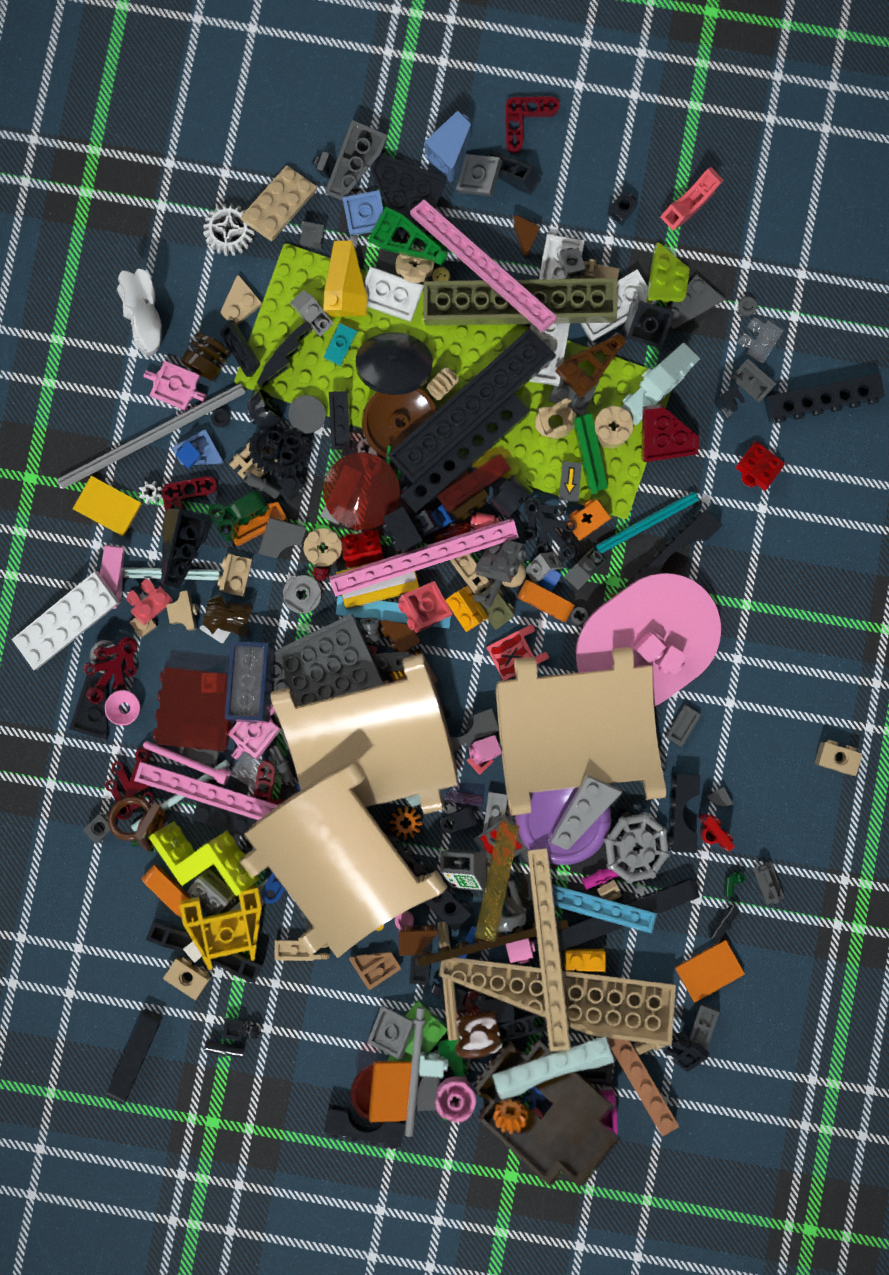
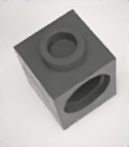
(572, 271)
(92, 830)

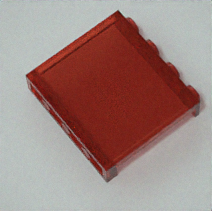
(192, 710)

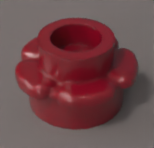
(320, 573)

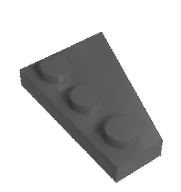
(698, 300)

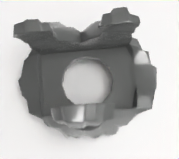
(516, 913)

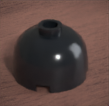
(263, 410)

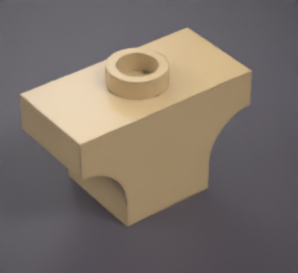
(183, 611)

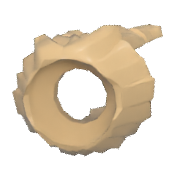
(561, 409)

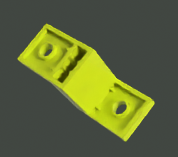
(187, 863)

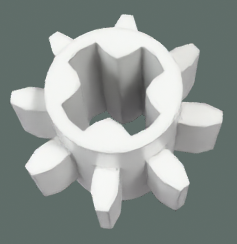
(145, 491)

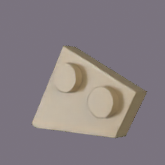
(240, 302)

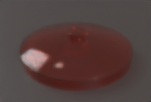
(361, 490)

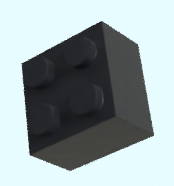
(647, 323)
(402, 531)

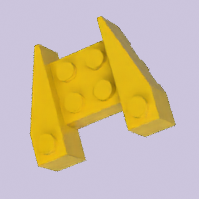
(226, 931)

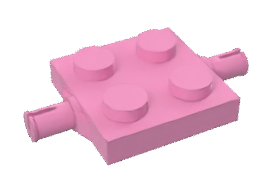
(174, 385)
(253, 736)

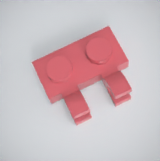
(151, 605)

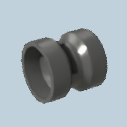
(370, 629)

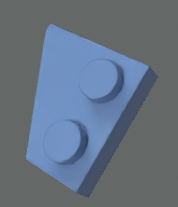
(205, 446)

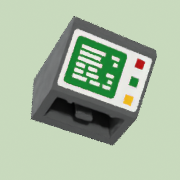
(464, 869)

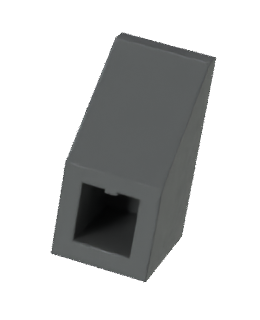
(585, 568)

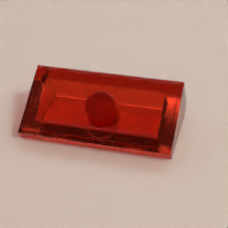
(451, 531)

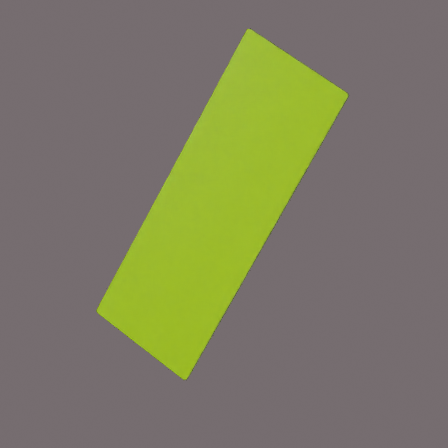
(465, 352)

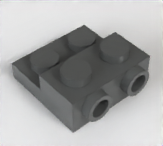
(501, 561)

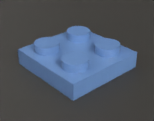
(362, 212)

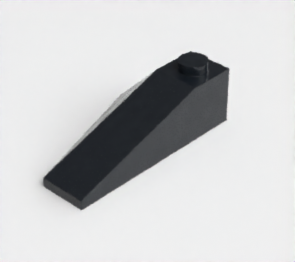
(180, 544)

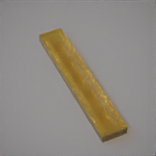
(497, 882)

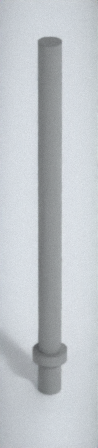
(419, 1021)

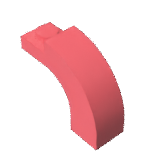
(692, 200)

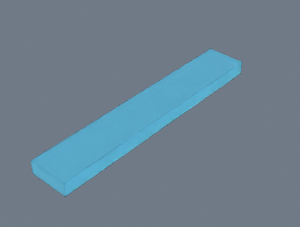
(382, 610)
(604, 909)

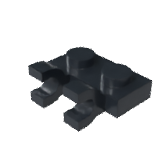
(686, 1054)

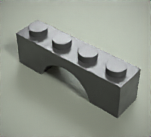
(480, 725)

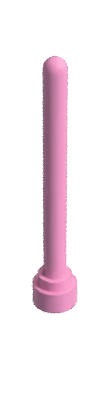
(222, 776)

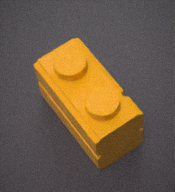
(466, 609)
(584, 959)

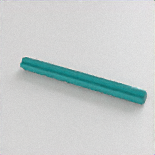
(647, 522)

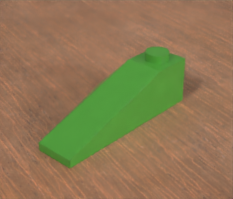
(432, 1032)

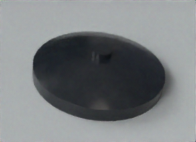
(394, 363)

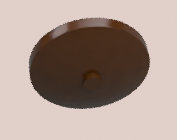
(394, 417)

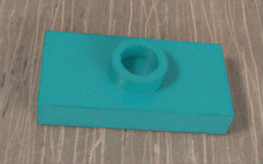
(340, 344)

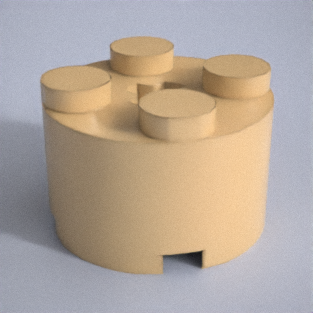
(620, 419)

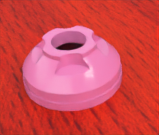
(112, 707)

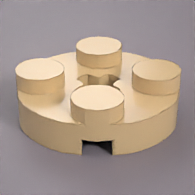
(414, 274)
(314, 554)

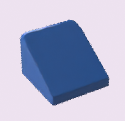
(188, 455)
(446, 517)
(550, 580)

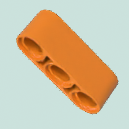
(545, 601)
(165, 888)

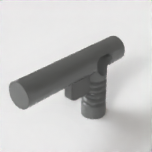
(489, 595)

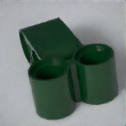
(237, 513)

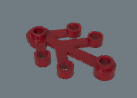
(112, 667)
(131, 787)

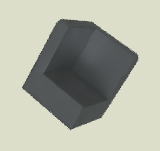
(312, 235)

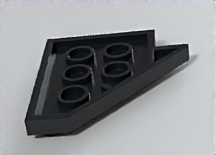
(406, 186)

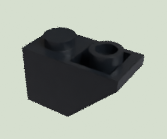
(485, 1004)

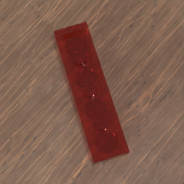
(474, 483)

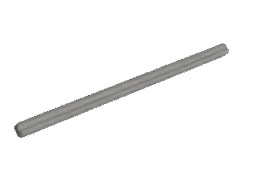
(150, 436)

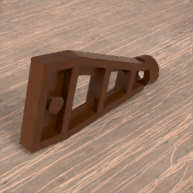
(576, 377)

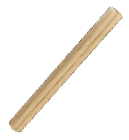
(448, 985)

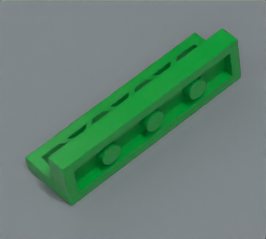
(590, 453)

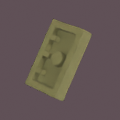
(499, 612)

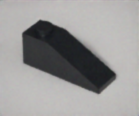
(517, 173)

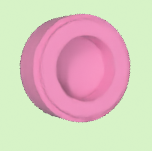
(404, 919)

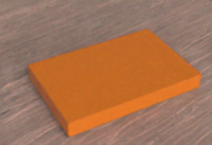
(709, 970)
(390, 1091)

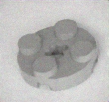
(299, 584)

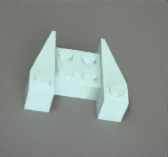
(660, 381)

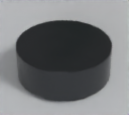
(220, 418)

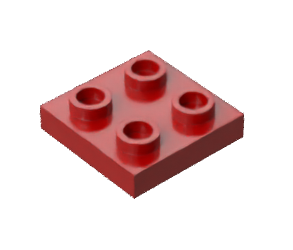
(759, 466)
(720, 836)

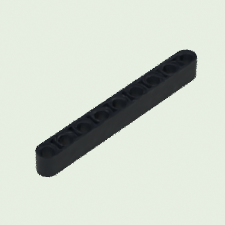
(655, 902)

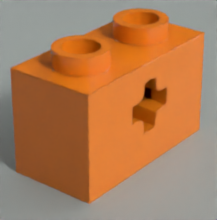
(599, 514)

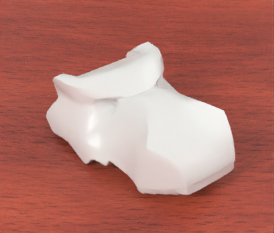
(138, 306)

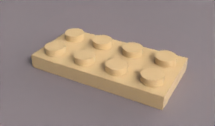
(279, 203)

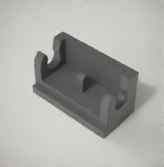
(753, 380)
(704, 1025)

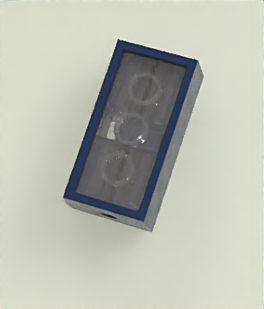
(250, 682)

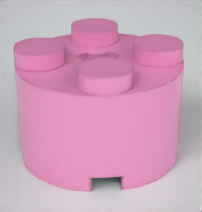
(449, 1108)

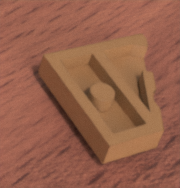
(375, 967)

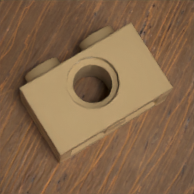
(849, 762)
(175, 977)

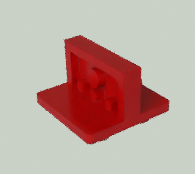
(361, 548)

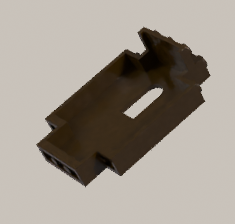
(569, 1135)

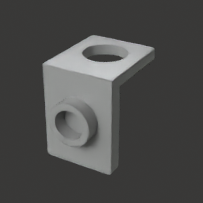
(542, 565)

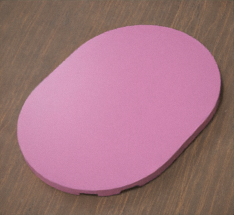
(654, 604)

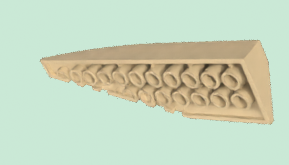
(593, 1002)

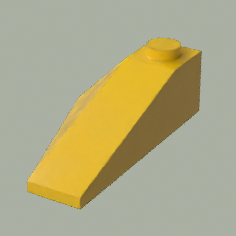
(344, 285)

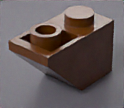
(401, 635)
(414, 941)

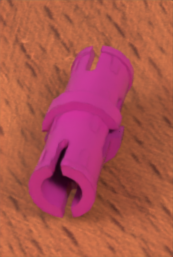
(598, 878)

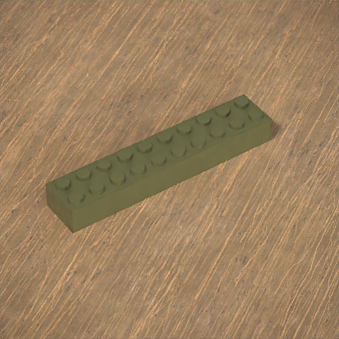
(481, 305)

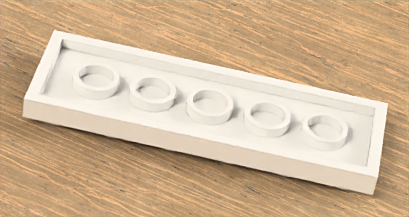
(65, 620)

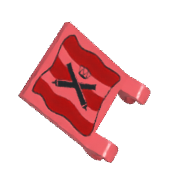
(510, 648)

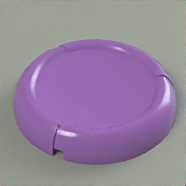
(545, 815)

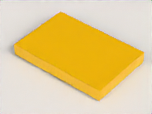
(107, 506)

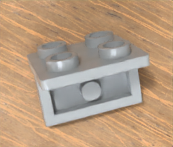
(211, 892)

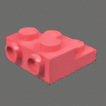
(424, 607)

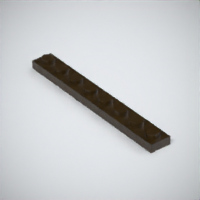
(464, 947)

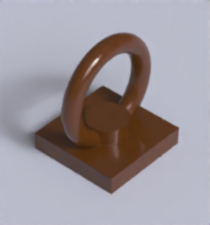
(147, 826)
(478, 1035)

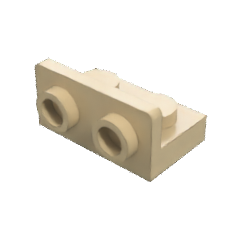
(235, 575)

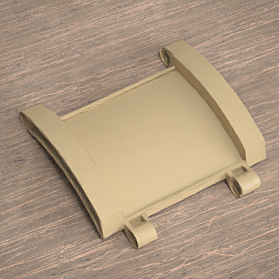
(578, 726)
(388, 729)
(336, 862)

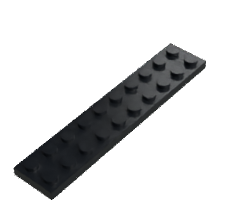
(471, 406)

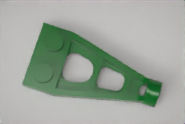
(386, 228)

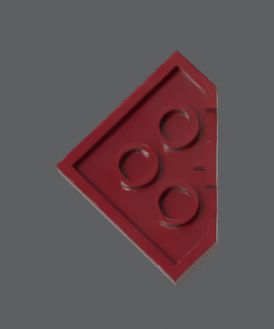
(665, 435)

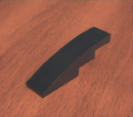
(279, 361)

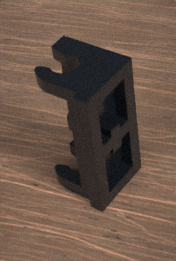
(726, 404)

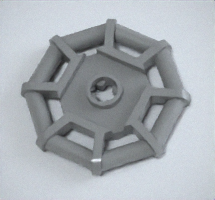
(647, 847)

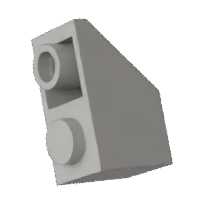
(311, 312)

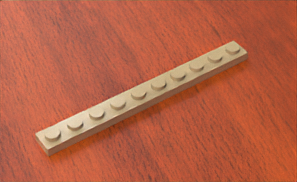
(549, 950)

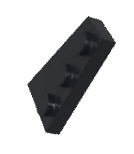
(90, 717)

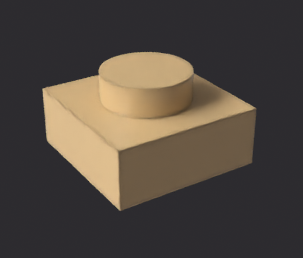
(143, 630)
(609, 891)

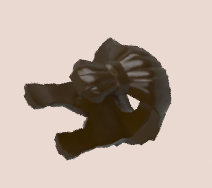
(226, 616)

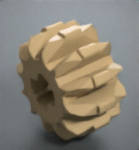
(442, 383)

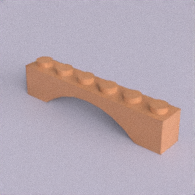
(643, 1085)

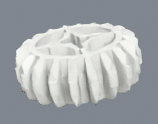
(214, 226)

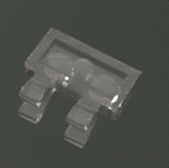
(765, 340)

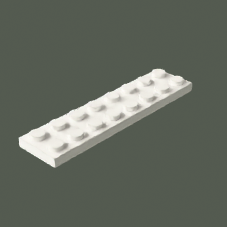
(556, 335)

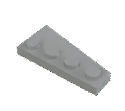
(586, 806)

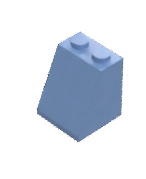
(448, 144)

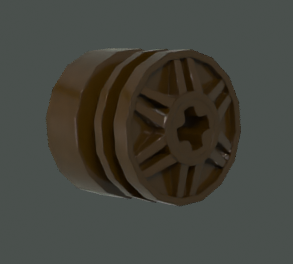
(207, 354)

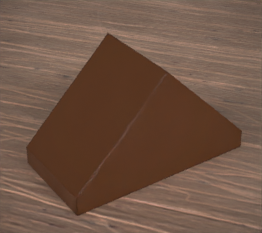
(526, 233)

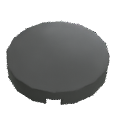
(307, 414)

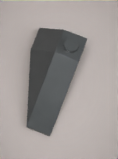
(357, 154)

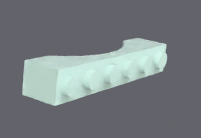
(581, 1057)

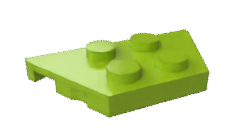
(667, 277)

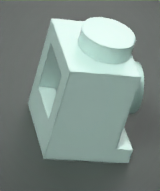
(432, 1065)

